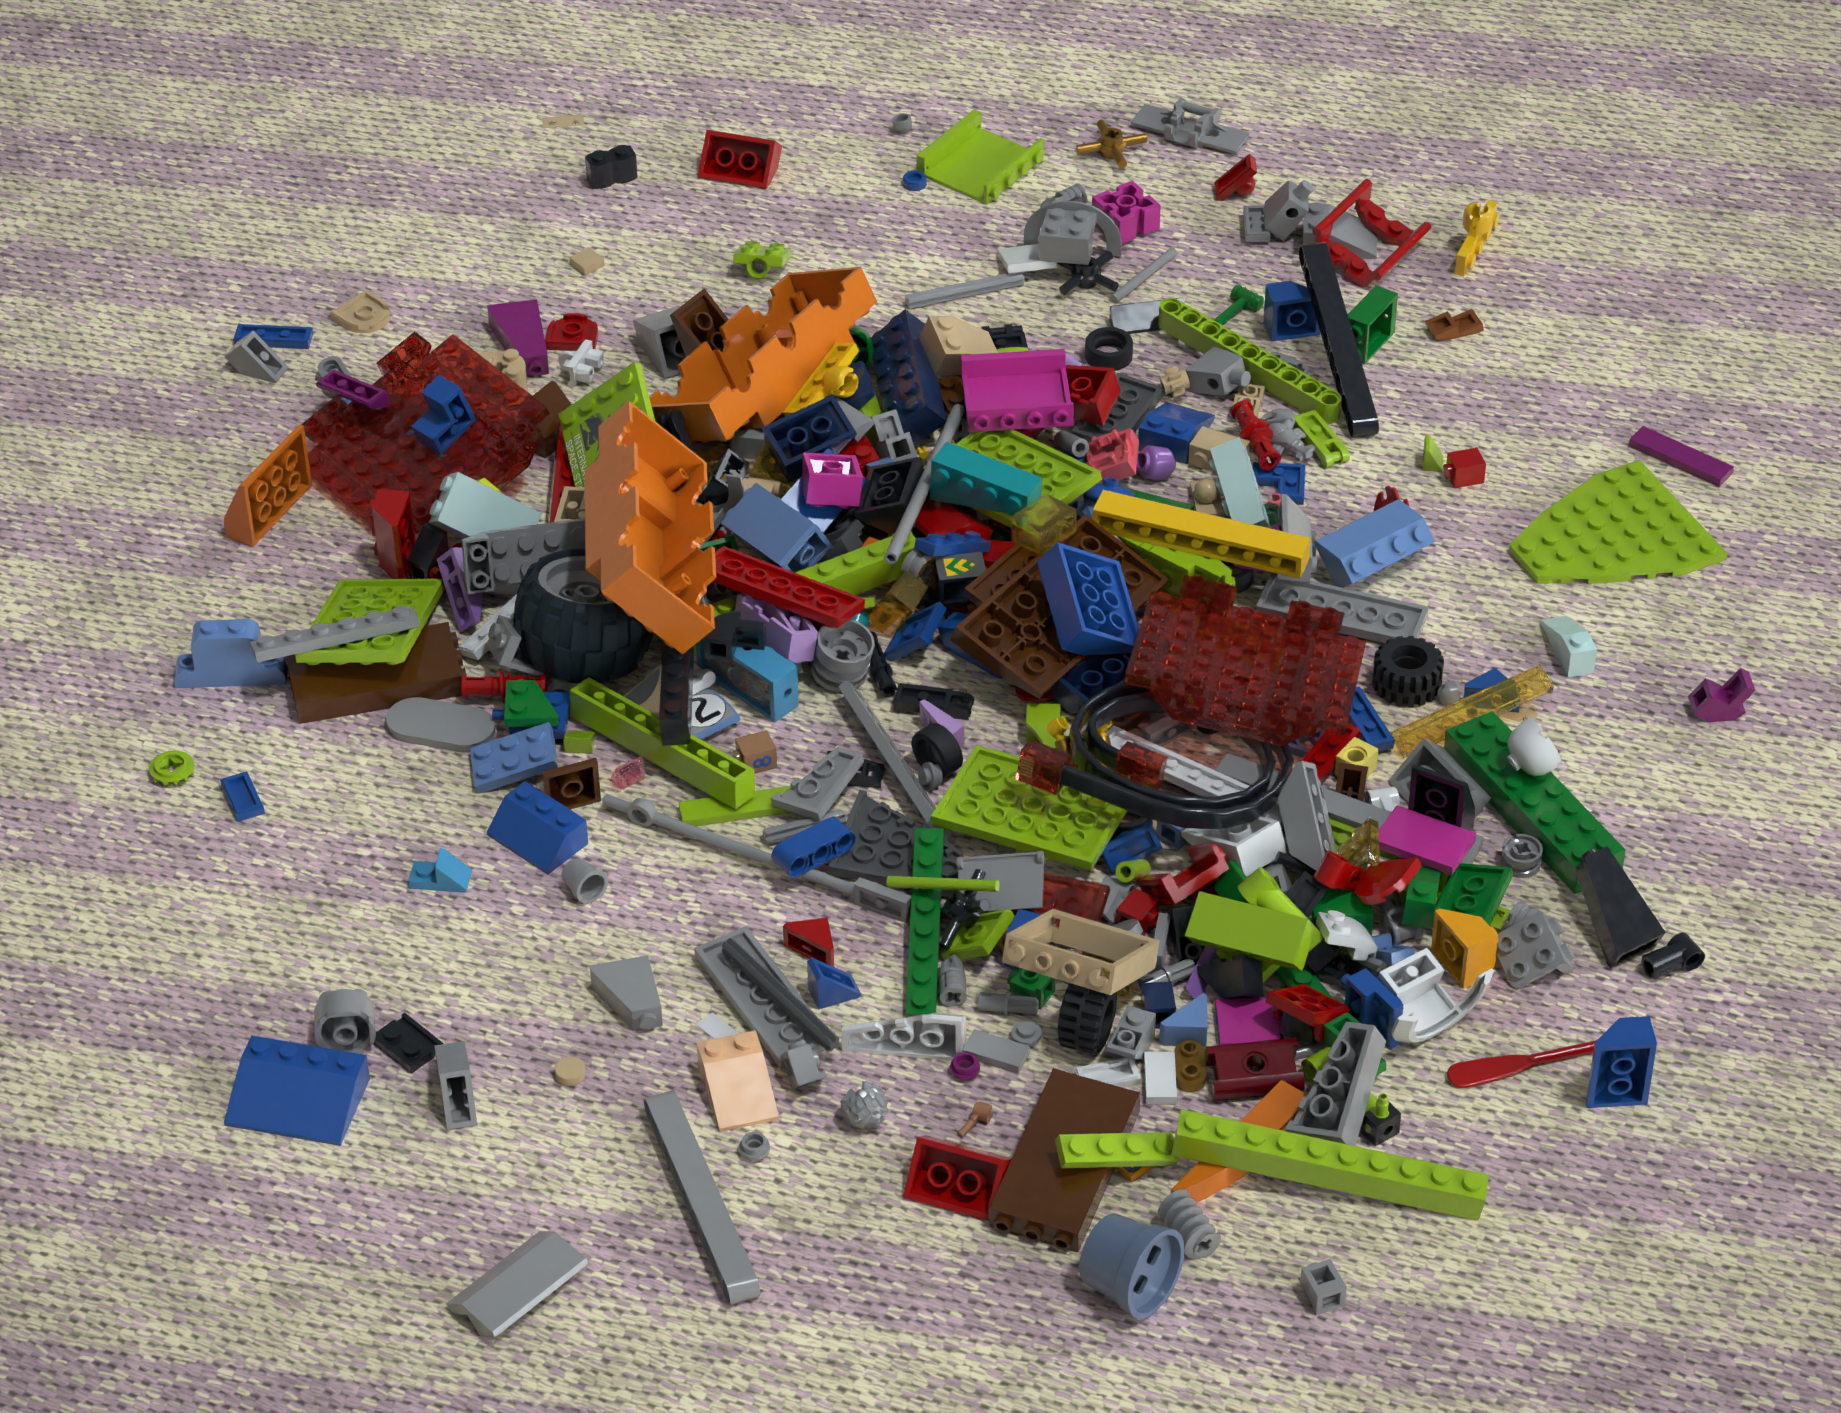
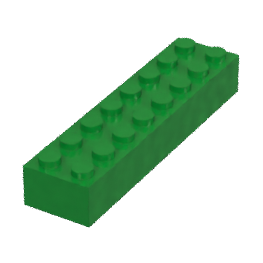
(1527, 802)

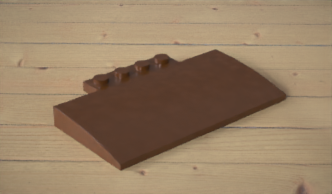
(1014, 623)

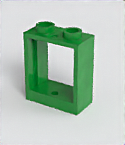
(1370, 323)

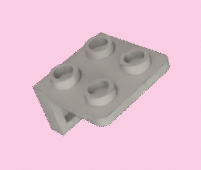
(504, 646)
(1533, 950)

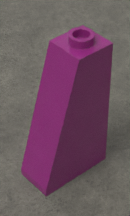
(520, 328)

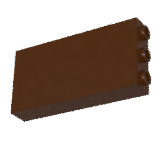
(353, 688)
(1036, 1193)

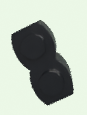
(611, 167)

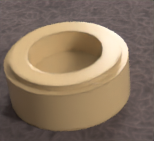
(570, 1071)

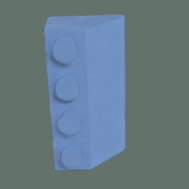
(1373, 543)

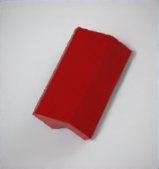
(944, 517)

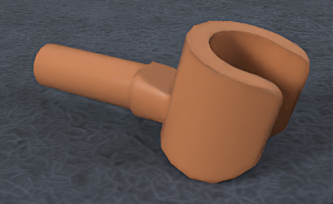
(982, 1112)

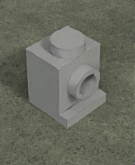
(802, 1064)
(1323, 1286)

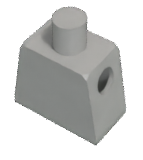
(1287, 208)
(1217, 373)

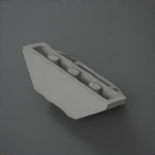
(1305, 816)

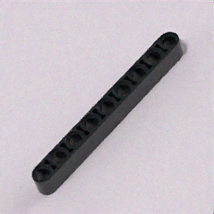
(1338, 339)

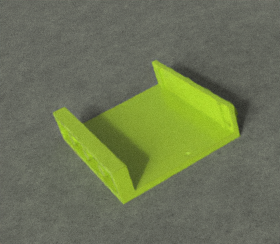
(977, 160)

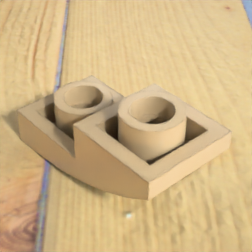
(1251, 393)

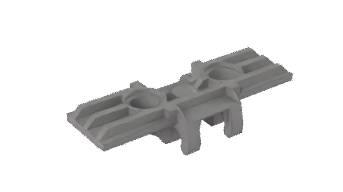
(1187, 133)

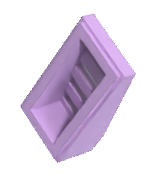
(932, 714)

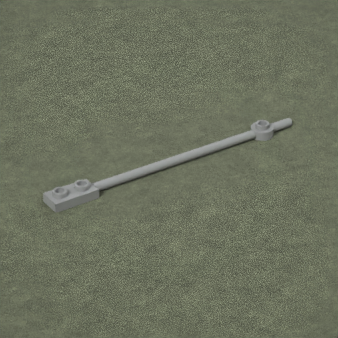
(865, 893)

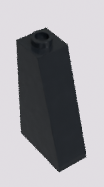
(1616, 908)

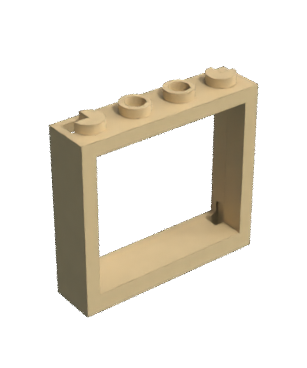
(1029, 950)

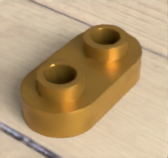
(1190, 1066)

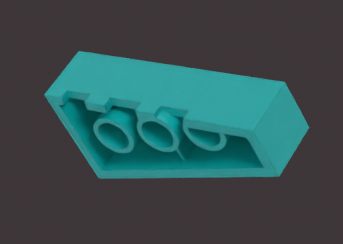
(980, 481)

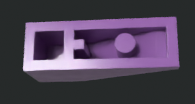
(464, 606)

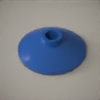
(1107, 484)

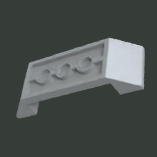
(507, 553)

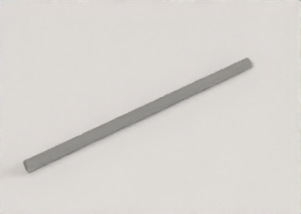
(922, 488)

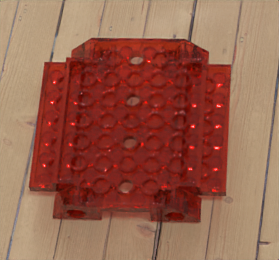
(370, 448)
(1244, 666)

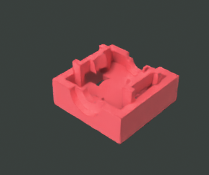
(1114, 454)

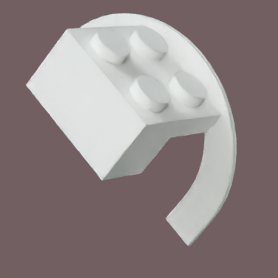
(1426, 1004)

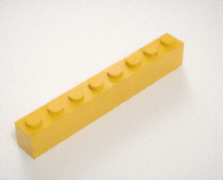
(1202, 534)

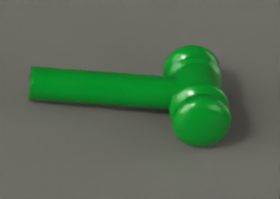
(1242, 298)

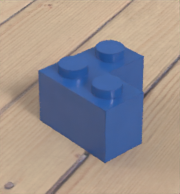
(446, 418)

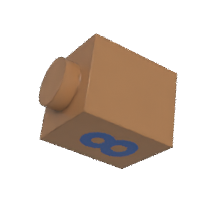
(756, 751)

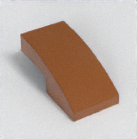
(1447, 327)

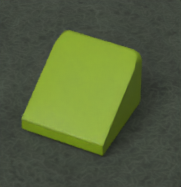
(1432, 456)
(579, 741)

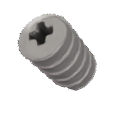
(1183, 1214)

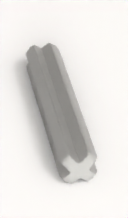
(784, 831)

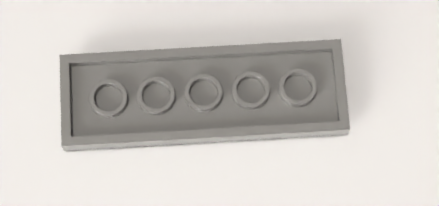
(1365, 613)
(757, 1009)

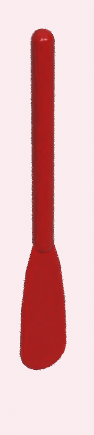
(1491, 1069)

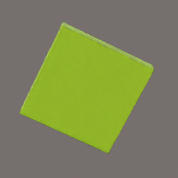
(981, 937)

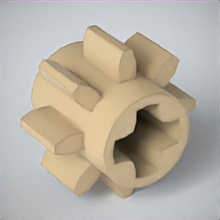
(1174, 381)

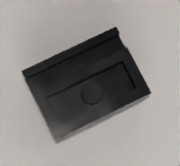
(407, 1043)

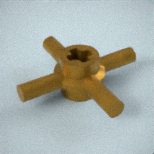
(1111, 143)

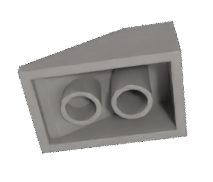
(1346, 230)

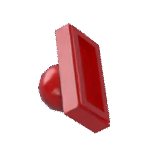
(1237, 179)

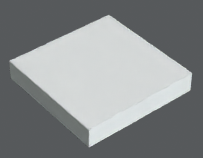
(1023, 259)

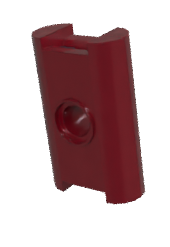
(1235, 1078)

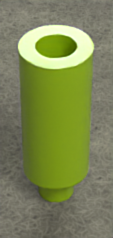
(1132, 870)

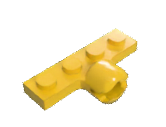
(1479, 229)
(829, 378)

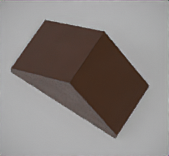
(1352, 781)

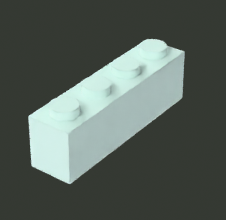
(1238, 483)

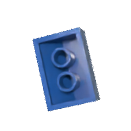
(538, 828)
(1622, 1064)

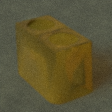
(1043, 524)
(907, 590)

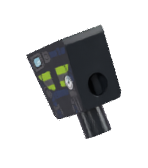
(716, 489)

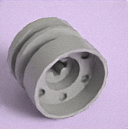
(842, 655)

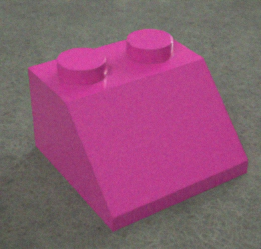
(831, 480)

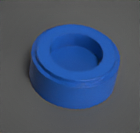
(914, 180)

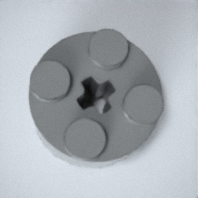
(344, 1020)

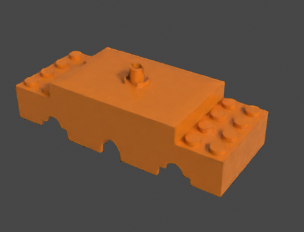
(767, 354)
(648, 530)

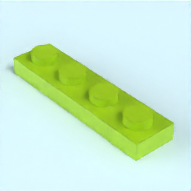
(1115, 1150)

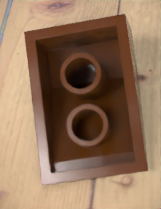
(699, 322)

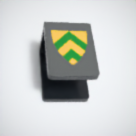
(954, 574)

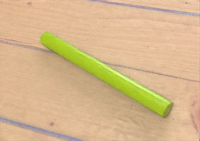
(942, 883)

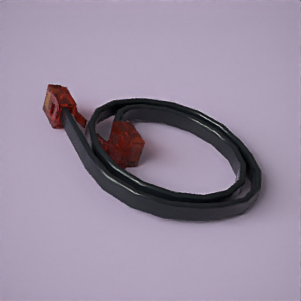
(1141, 771)

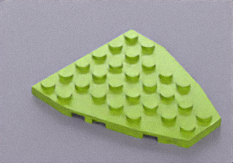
(1615, 530)

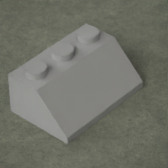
(1295, 521)
(1436, 758)

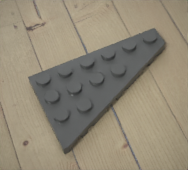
(884, 845)

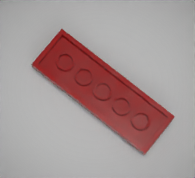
(785, 588)

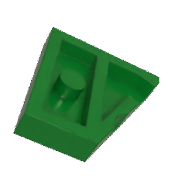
(527, 705)

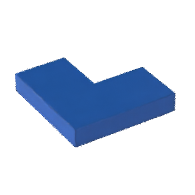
(1287, 477)

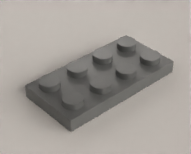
(1129, 410)

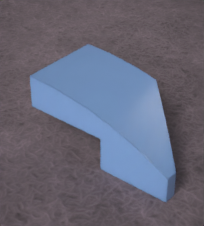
(1390, 952)

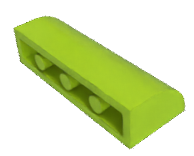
(1250, 931)

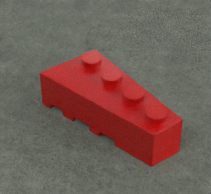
(1092, 392)

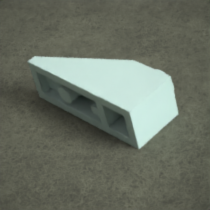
(1571, 645)

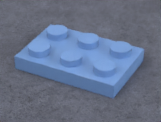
(513, 757)

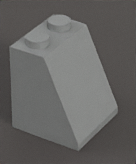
(660, 341)

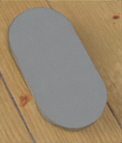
(440, 724)

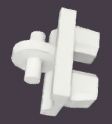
(581, 363)

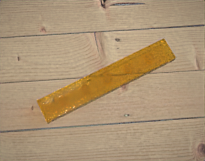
(1497, 698)

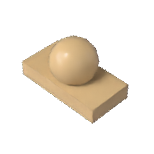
(1206, 497)

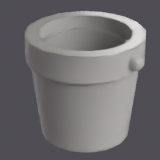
(584, 880)

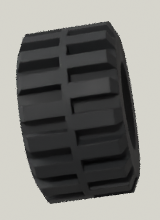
(1407, 671)
(1086, 1019)

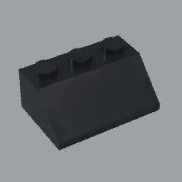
(888, 493)

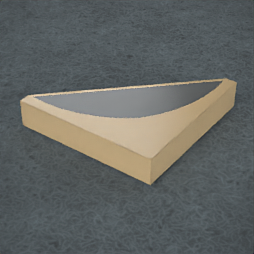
(647, 692)

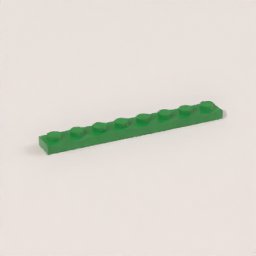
(925, 924)

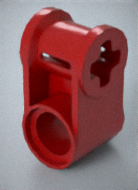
(1338, 872)

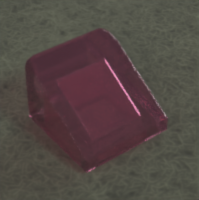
(629, 773)

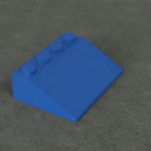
(1088, 601)
(297, 1090)

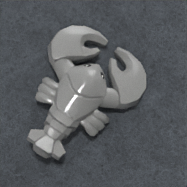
(1284, 438)

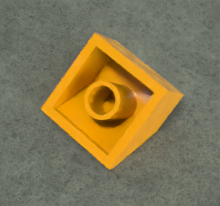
(1464, 945)

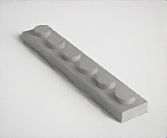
(334, 634)

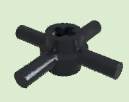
(1088, 275)
(962, 910)

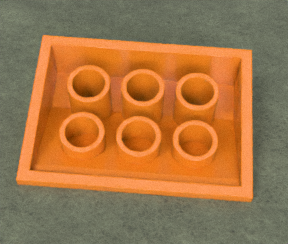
(270, 490)

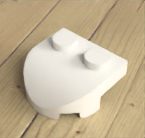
(1346, 932)

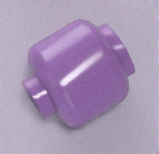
(1155, 463)

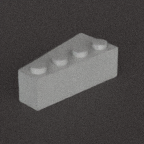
(1342, 1087)

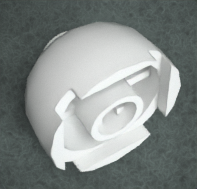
(1532, 750)

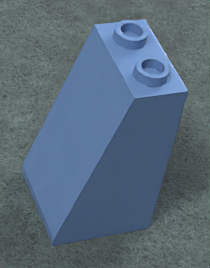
(775, 530)

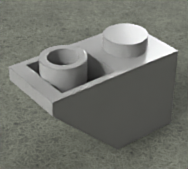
(1133, 1033)

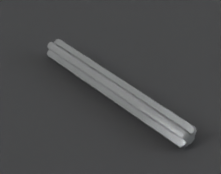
(964, 290)

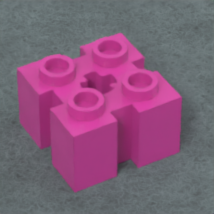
(1129, 210)

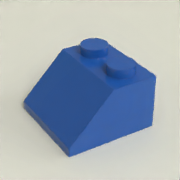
(1288, 311)

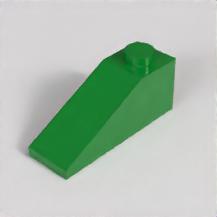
(1421, 898)

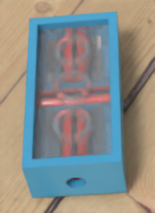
(757, 678)

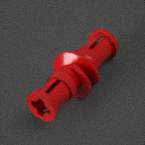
(1257, 432)
(494, 686)

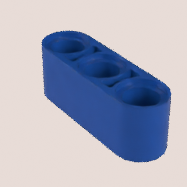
(813, 847)

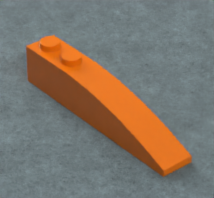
(1272, 1112)

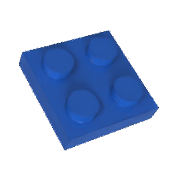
(915, 632)

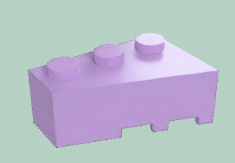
(785, 630)

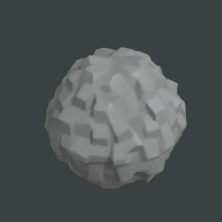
(865, 1107)

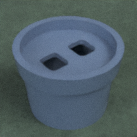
(1132, 1263)

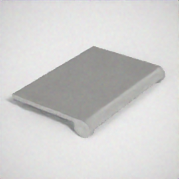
(1018, 875)

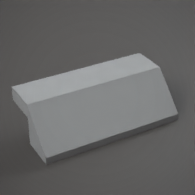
(518, 1283)

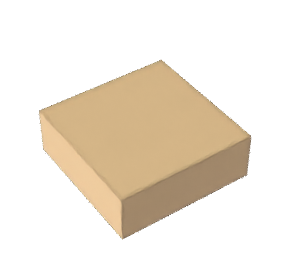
(587, 261)

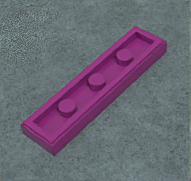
(1681, 456)

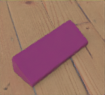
(354, 390)

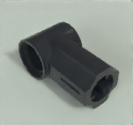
(1678, 954)

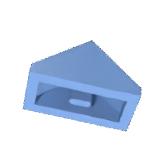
(1186, 1023)

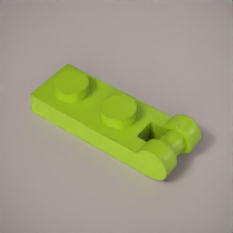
(1322, 438)

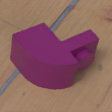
(1719, 702)

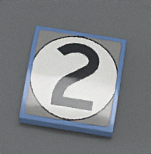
(711, 713)

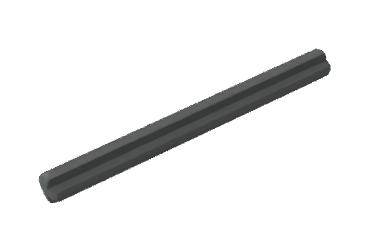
(780, 994)

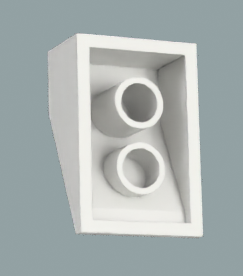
(1247, 844)

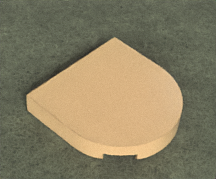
(362, 313)

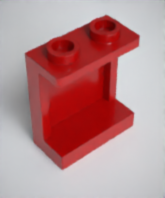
(1208, 863)

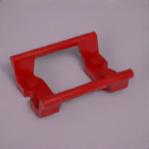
(1374, 219)

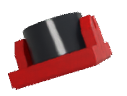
(1303, 1012)

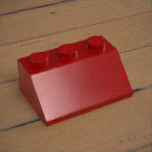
(739, 159)
(393, 531)
(954, 1176)

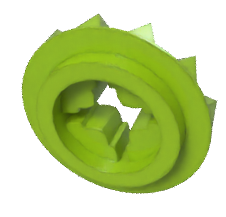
(179, 760)

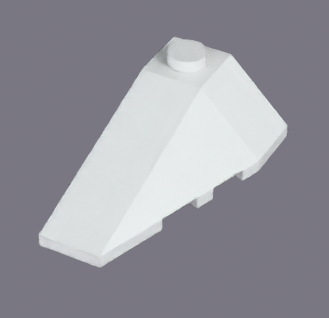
(919, 1036)

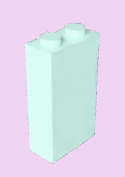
(472, 507)

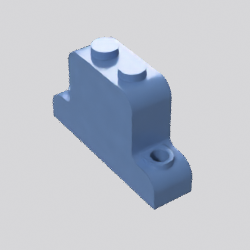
(225, 659)

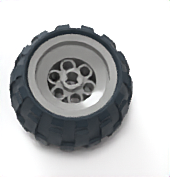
(571, 626)

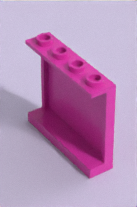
(1016, 390)

